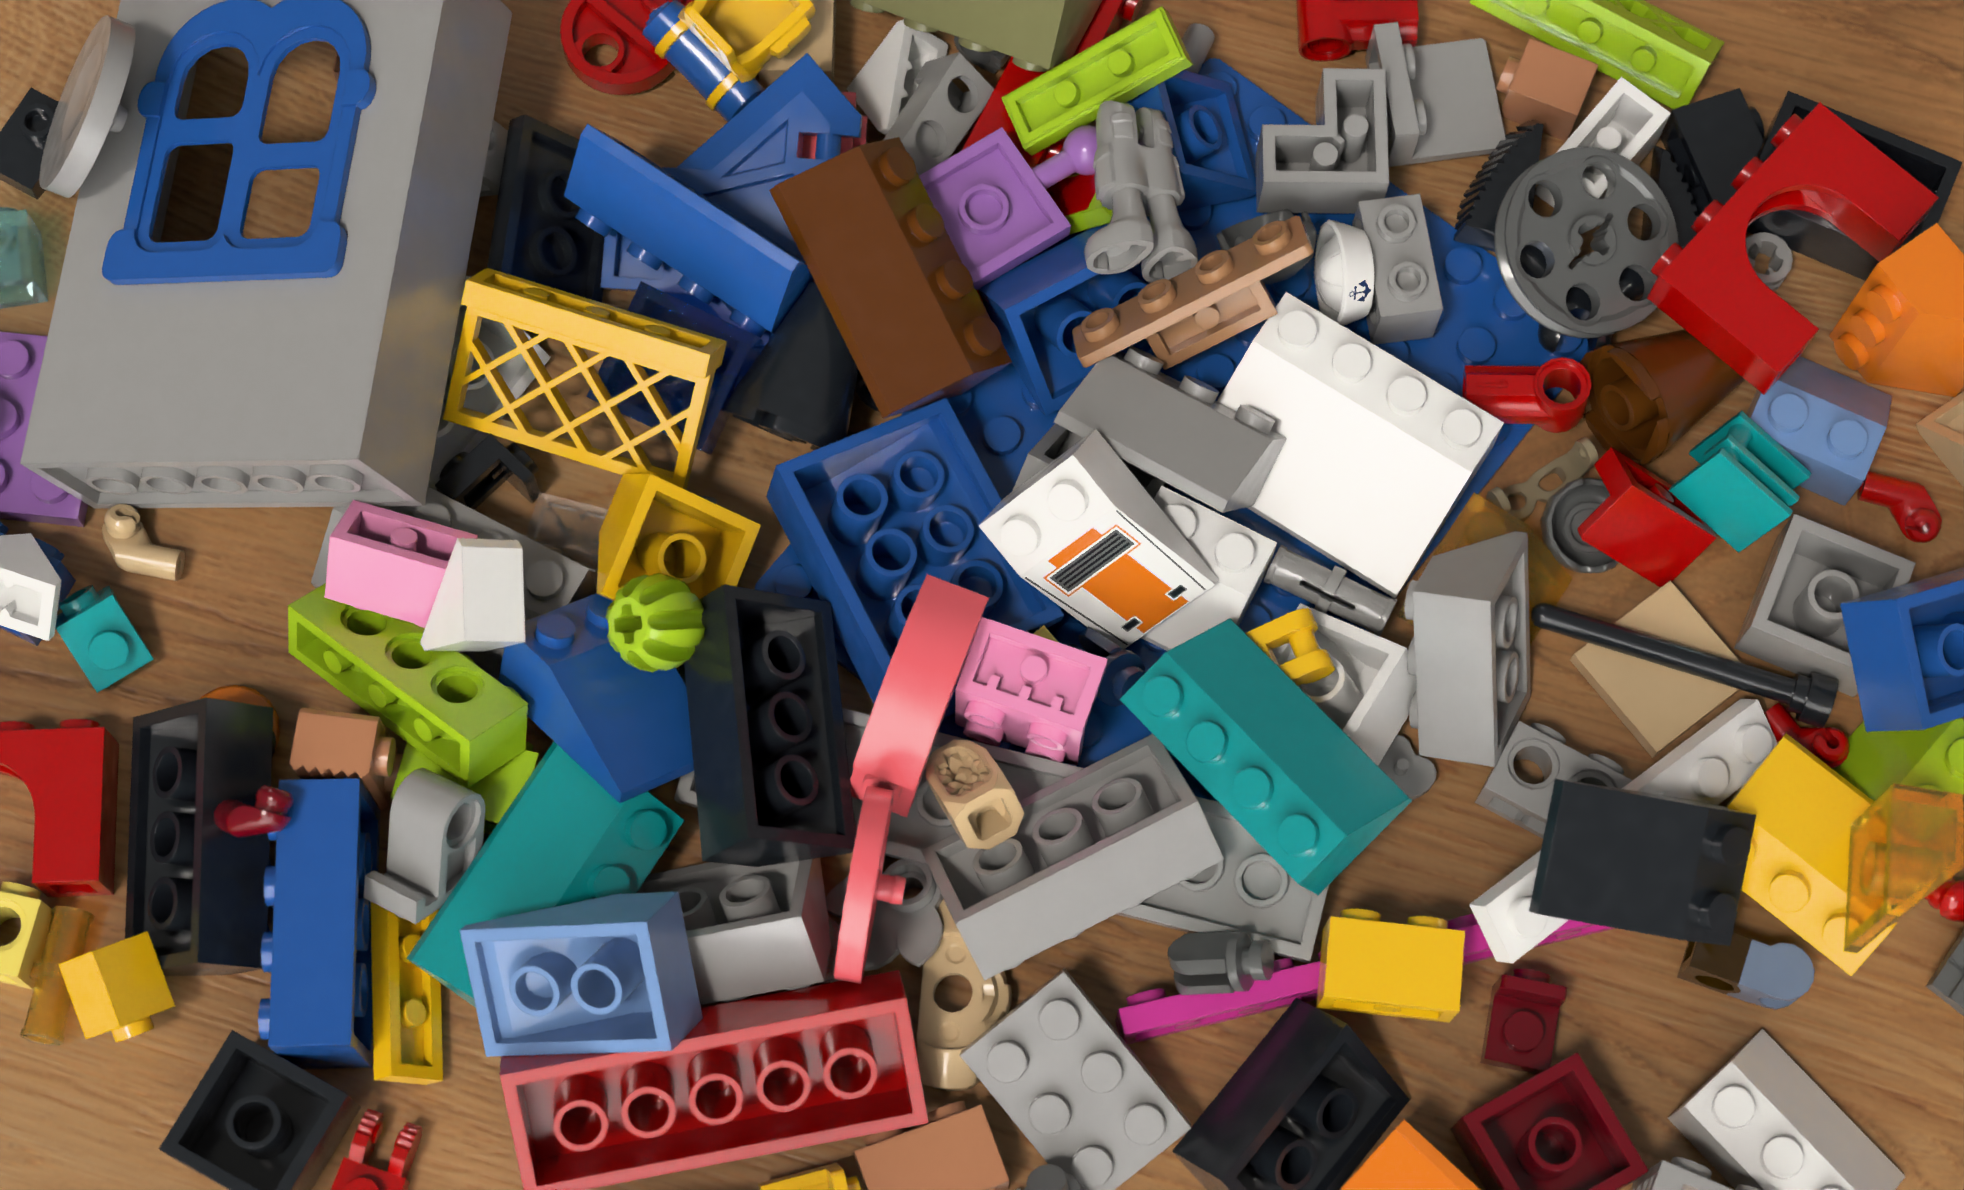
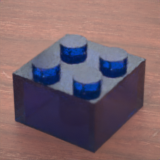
(739, 355)

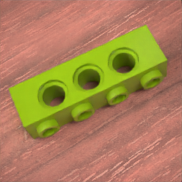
(425, 697)

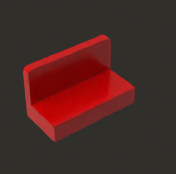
(1643, 522)

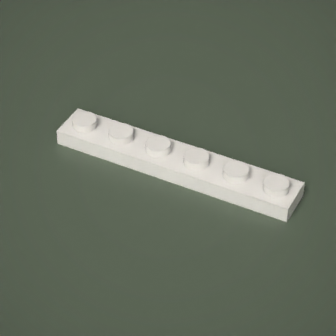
(1701, 768)

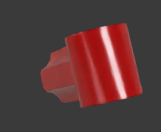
(1336, 27)
(1518, 393)

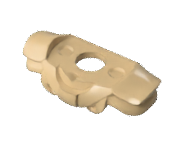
(944, 1033)

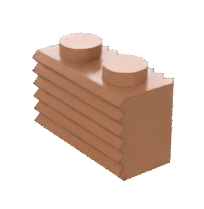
(346, 748)

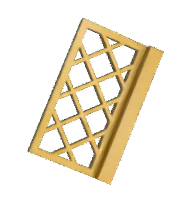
(590, 326)

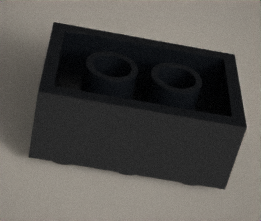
(1820, 238)

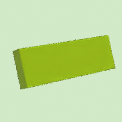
(1109, 70)

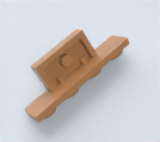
(1199, 305)

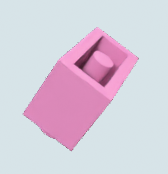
(388, 561)

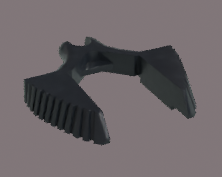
(1504, 166)

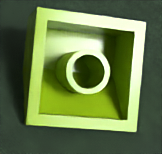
(1909, 757)

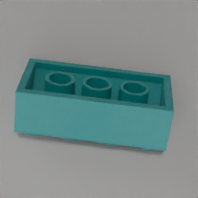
(1266, 753)
(551, 849)

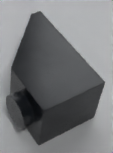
(1713, 144)

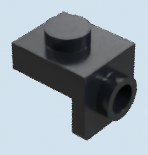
(477, 474)

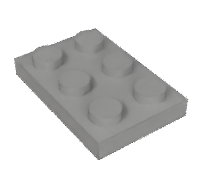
(1075, 1086)

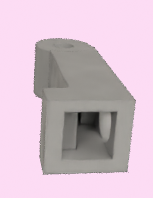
(939, 111)

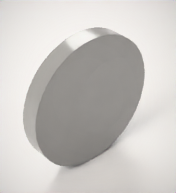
(88, 107)

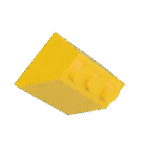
(1803, 846)

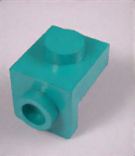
(101, 636)

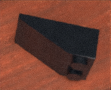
(1642, 862)

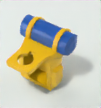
(727, 43)

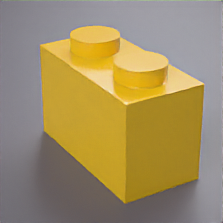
(1391, 966)

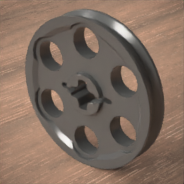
(1560, 241)

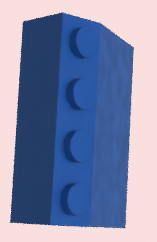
(885, 514)

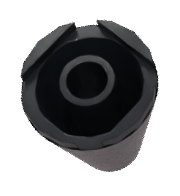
(801, 379)

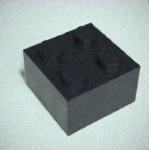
(259, 1121)

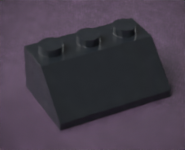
(1294, 1110)

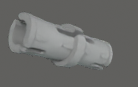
(1330, 590)

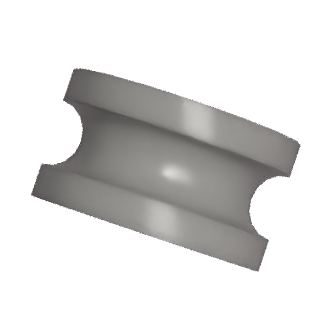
(1779, 255)

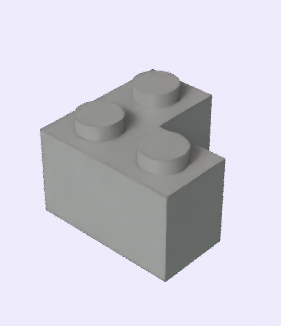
(1337, 159)

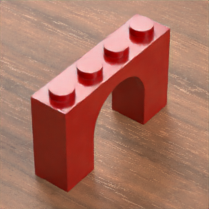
(1815, 169)
(74, 801)

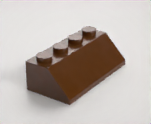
(891, 277)

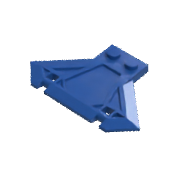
(742, 165)

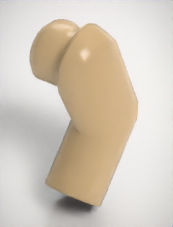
(133, 548)

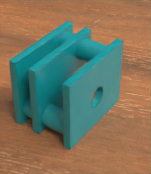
(1741, 482)

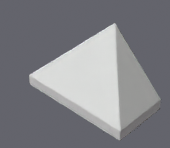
(889, 74)
(27, 587)

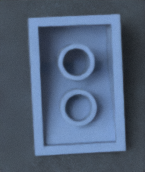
(584, 977)

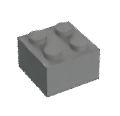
(1797, 607)

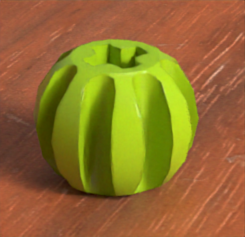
(655, 622)

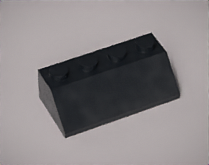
(768, 731)
(185, 876)

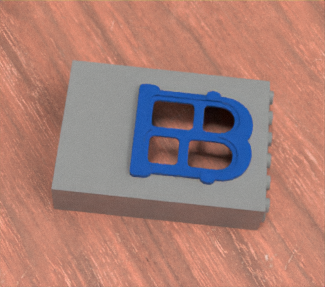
(282, 360)

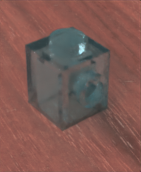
(21, 260)

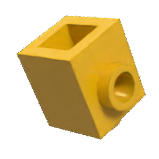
(117, 988)

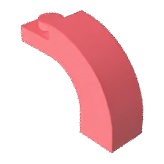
(917, 691)

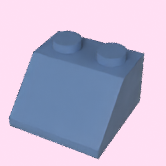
(1825, 425)

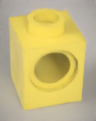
(27, 948)

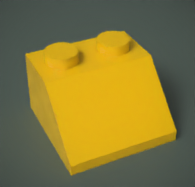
(672, 533)

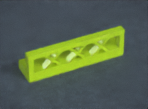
(1623, 37)

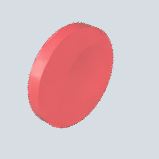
(866, 885)

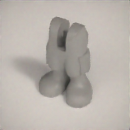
(1137, 180)

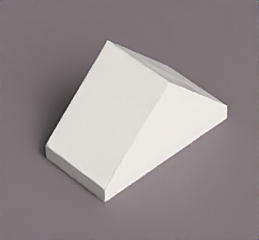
(479, 598)

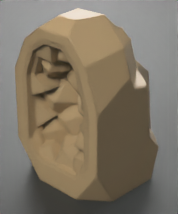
(974, 794)

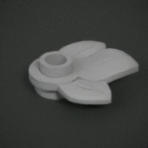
(905, 929)

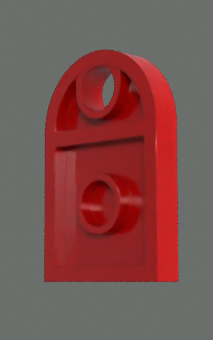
(620, 26)

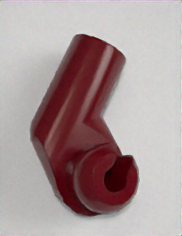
(247, 820)

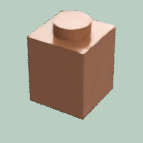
(1545, 88)

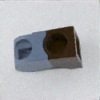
(1750, 970)

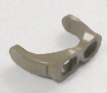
(1568, 467)

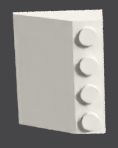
(1368, 447)

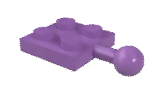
(999, 205)

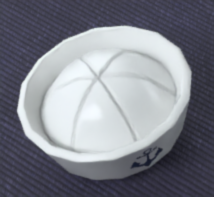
(1343, 272)

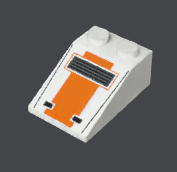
(1098, 544)

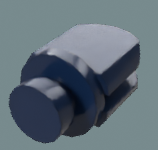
(1122, 668)

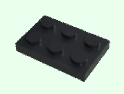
(535, 223)

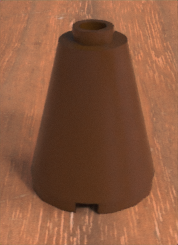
(1653, 391)

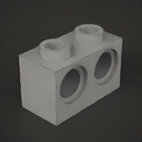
(1405, 277)
(1529, 803)

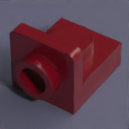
(1522, 1021)

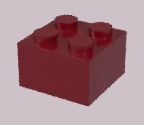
(1550, 1136)

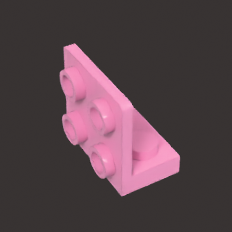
(1027, 692)

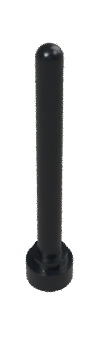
(1806, 696)

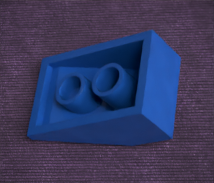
(608, 716)

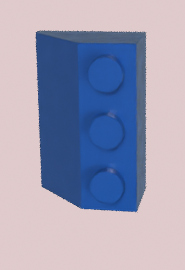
(1040, 307)

